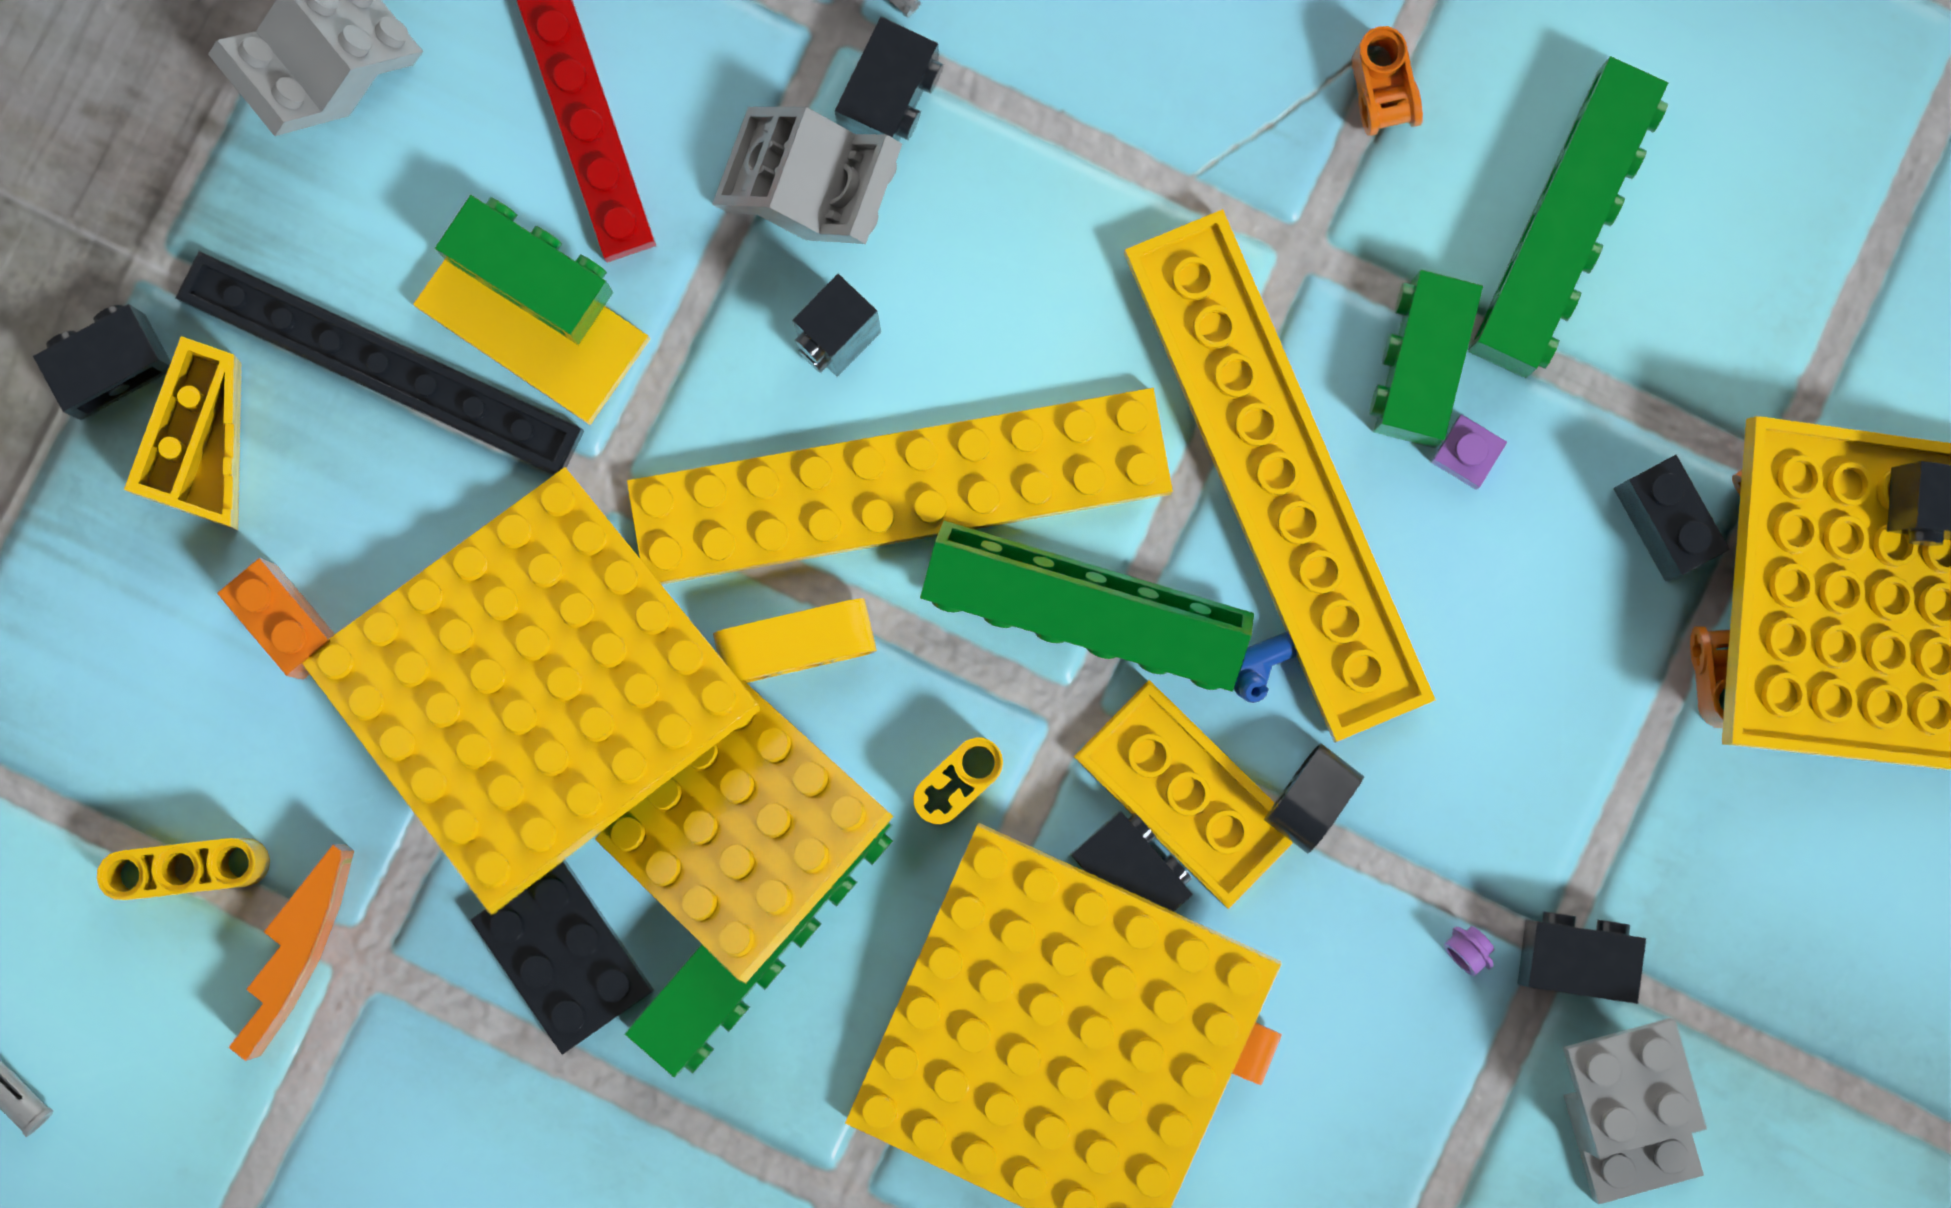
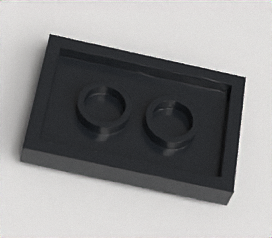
(563, 957)

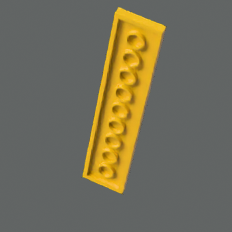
(1278, 476)
(900, 486)

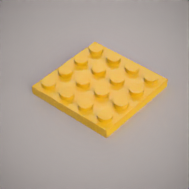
(747, 838)

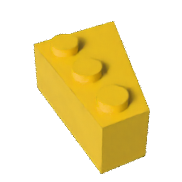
(194, 437)

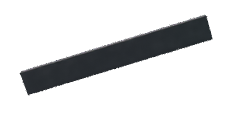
(379, 364)

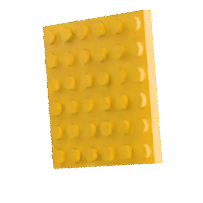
(1831, 614)
(529, 688)
(1061, 1035)

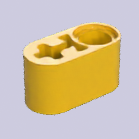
(940, 781)

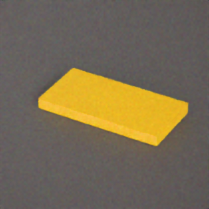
(568, 373)
(1185, 793)

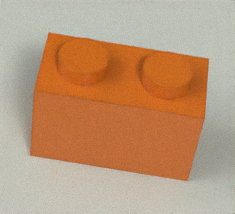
(277, 616)

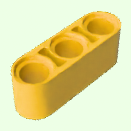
(797, 640)
(158, 873)

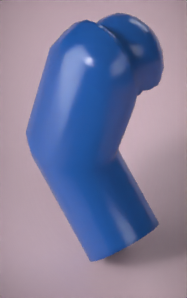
(1258, 664)

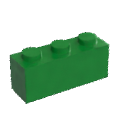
(526, 267)
(1425, 358)

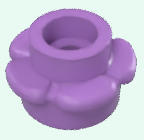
(1470, 950)

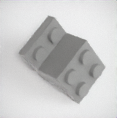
(314, 59)
(807, 174)
(1634, 1110)

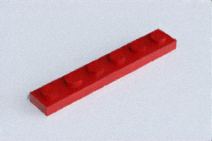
(587, 127)

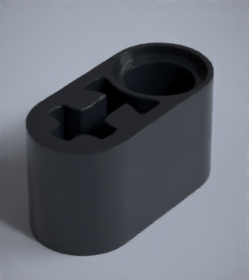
(1314, 798)

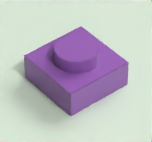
(1469, 452)

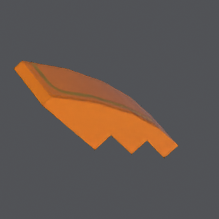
(302, 932)

